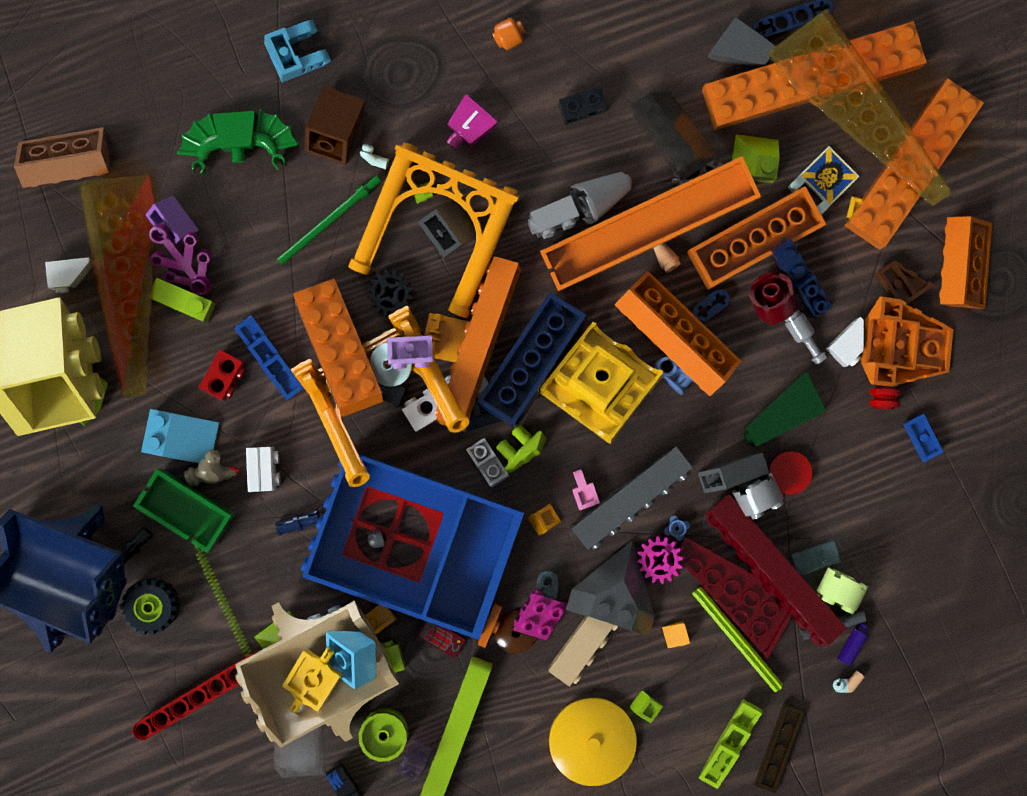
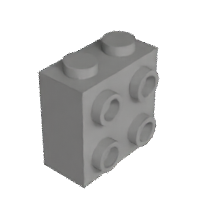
(553, 217)

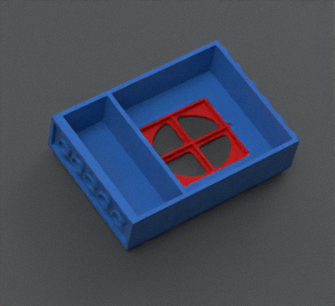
(459, 562)

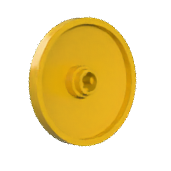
(592, 741)

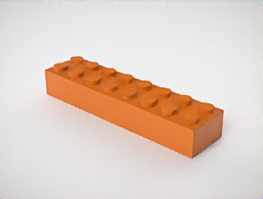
(938, 132)

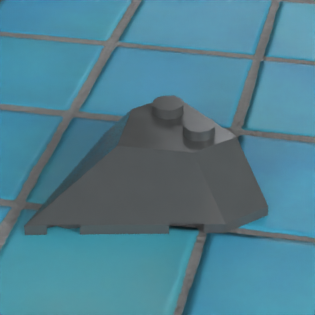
(616, 593)

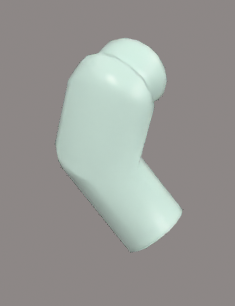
(373, 159)

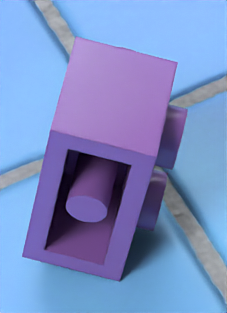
(174, 217)

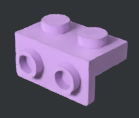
(410, 350)

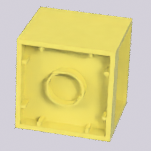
(46, 367)

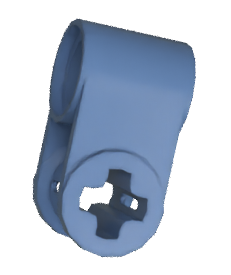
(674, 376)

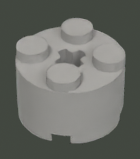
(758, 496)

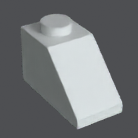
(67, 273)
(848, 344)

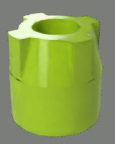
(420, 197)

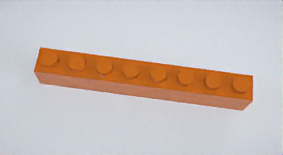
(482, 333)

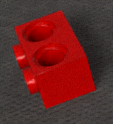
(218, 372)

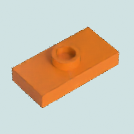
(491, 624)

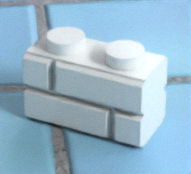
(262, 469)

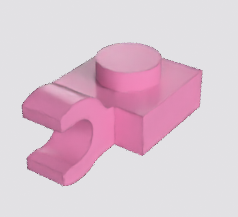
(585, 493)

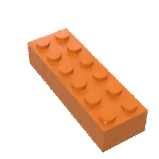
(755, 237)
(678, 333)
(338, 347)

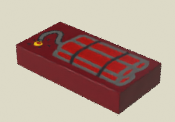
(442, 638)

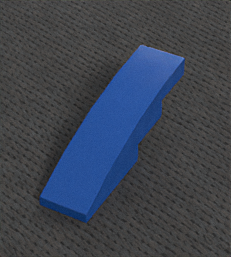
(268, 357)

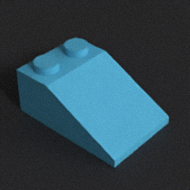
(179, 436)

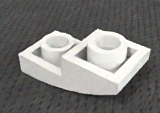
(487, 462)

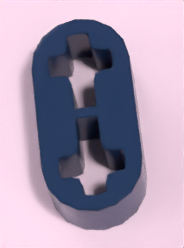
(713, 309)

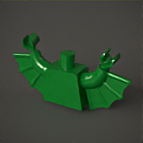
(236, 134)

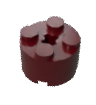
(773, 298)

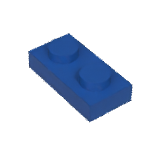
(923, 437)

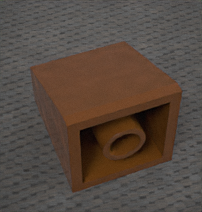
(333, 125)

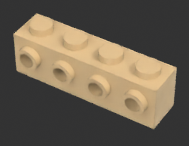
(580, 650)

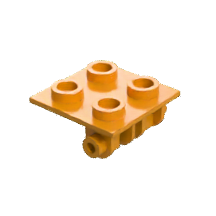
(446, 336)

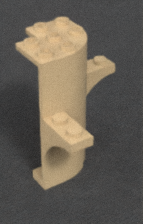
(267, 670)

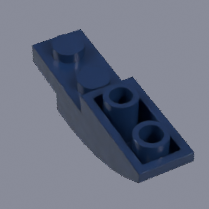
(804, 282)

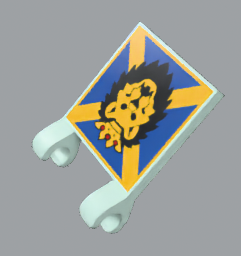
(827, 177)

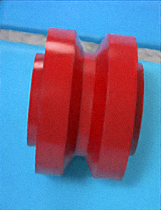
(884, 398)

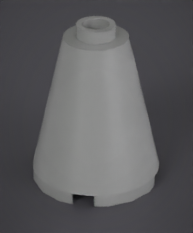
(600, 195)

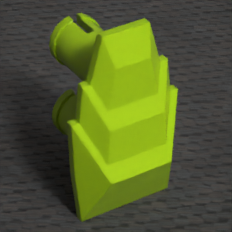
(531, 447)

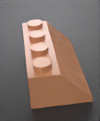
(62, 157)

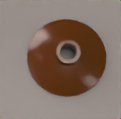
(505, 638)

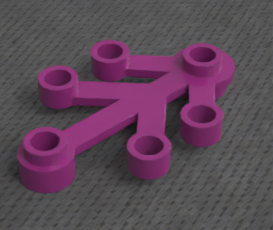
(181, 261)

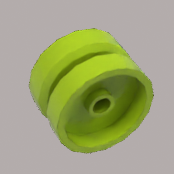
(386, 747)

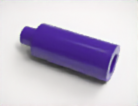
(853, 645)

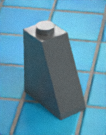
(742, 47)
(733, 473)

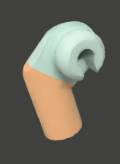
(848, 685)

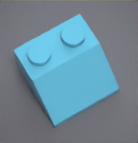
(353, 656)

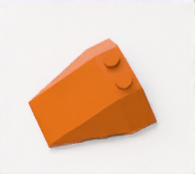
(903, 344)

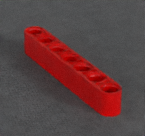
(190, 700)

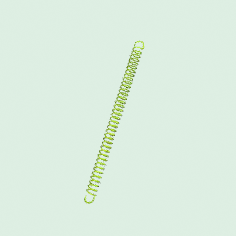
(219, 599)

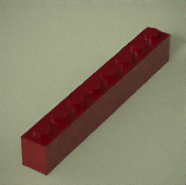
(775, 571)

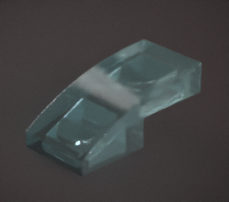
(816, 557)

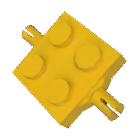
(312, 680)

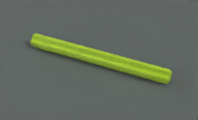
(738, 640)

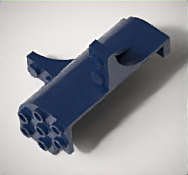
(59, 576)

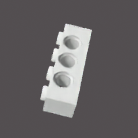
(417, 417)

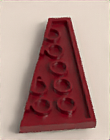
(738, 594)

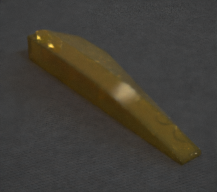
(837, 80)

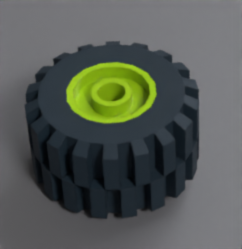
(150, 606)

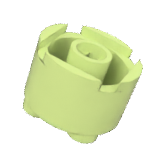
(841, 589)

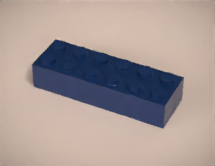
(532, 360)

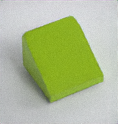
(646, 706)

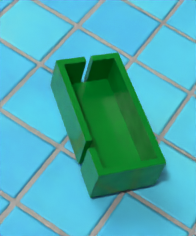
(184, 510)

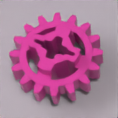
(667, 565)

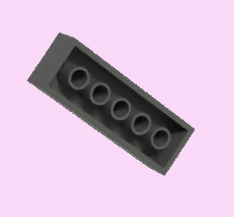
(631, 497)

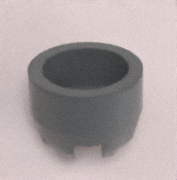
(375, 539)

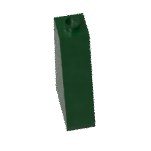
(789, 409)

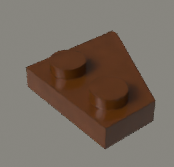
(901, 282)

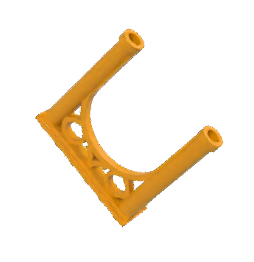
(389, 200)
(316, 385)

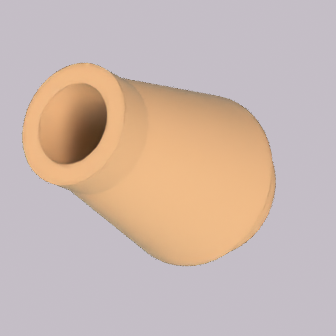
(666, 257)

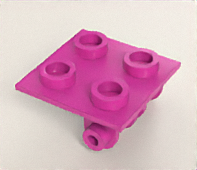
(539, 615)

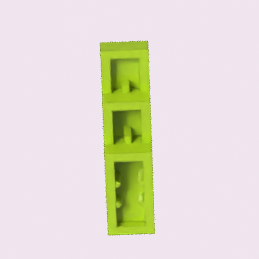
(730, 744)

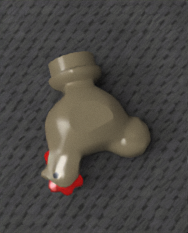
(210, 471)

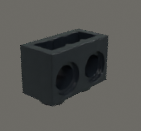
(582, 105)

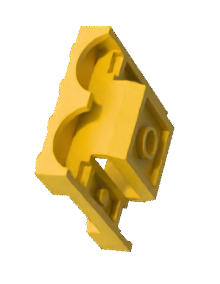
(585, 398)

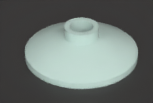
(385, 376)

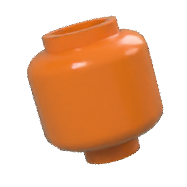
(508, 33)

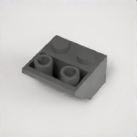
(448, 228)

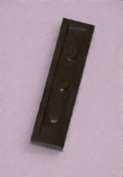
(779, 747)

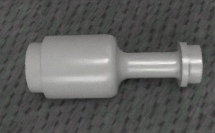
(802, 332)

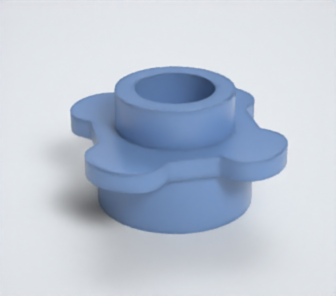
(678, 534)

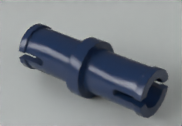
(297, 523)

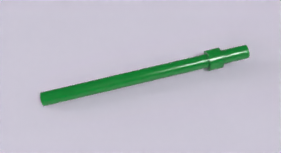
(361, 192)

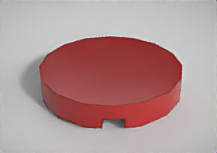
(791, 472)

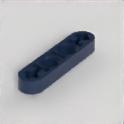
(790, 16)

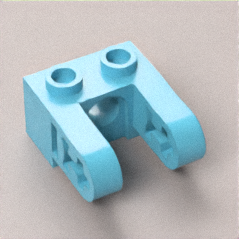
(281, 53)

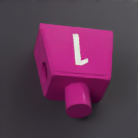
(469, 124)

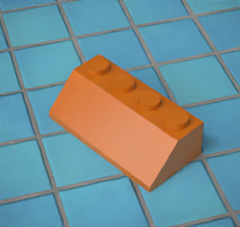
(966, 262)

